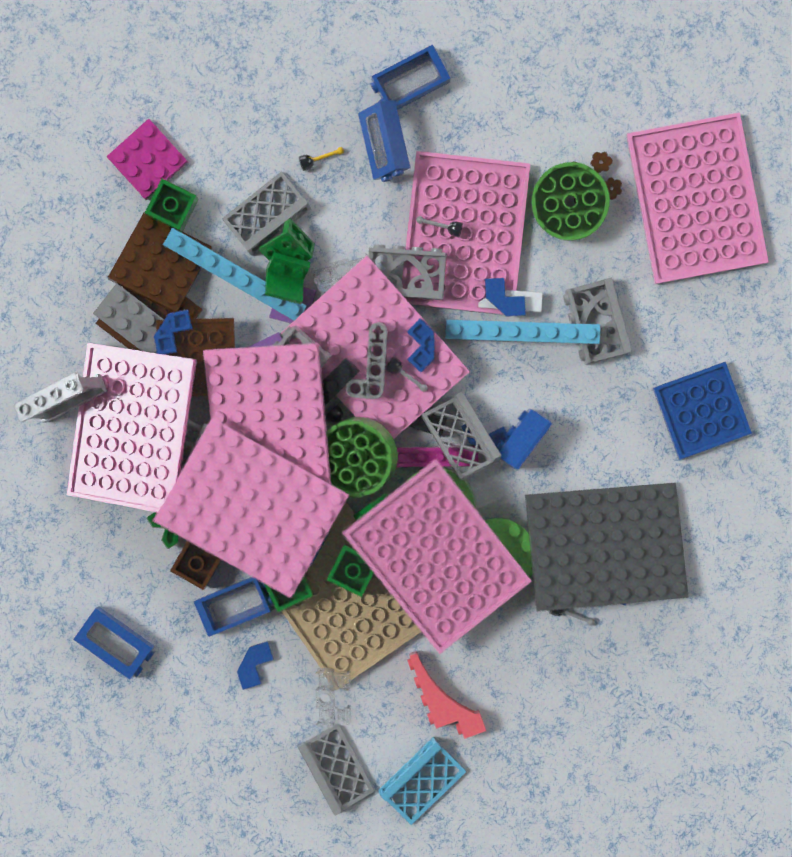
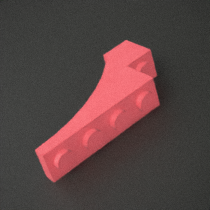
(441, 706)

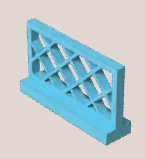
(408, 772)

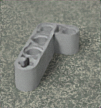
(372, 360)

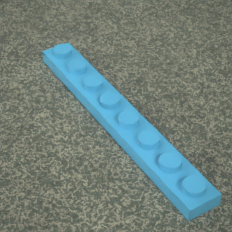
(229, 272)
(523, 331)

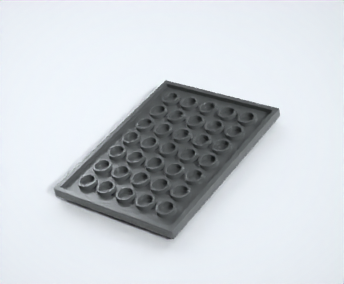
(606, 546)

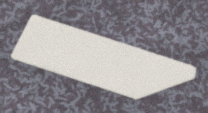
(533, 300)

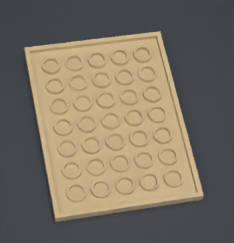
(341, 626)

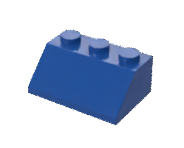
(523, 438)

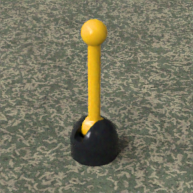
(307, 161)

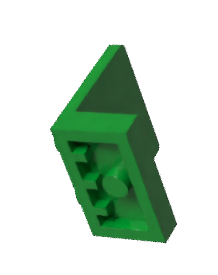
(291, 242)
(286, 277)

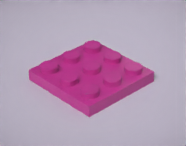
(147, 158)

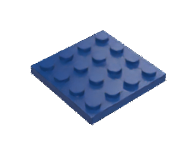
(702, 410)

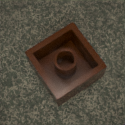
(195, 565)

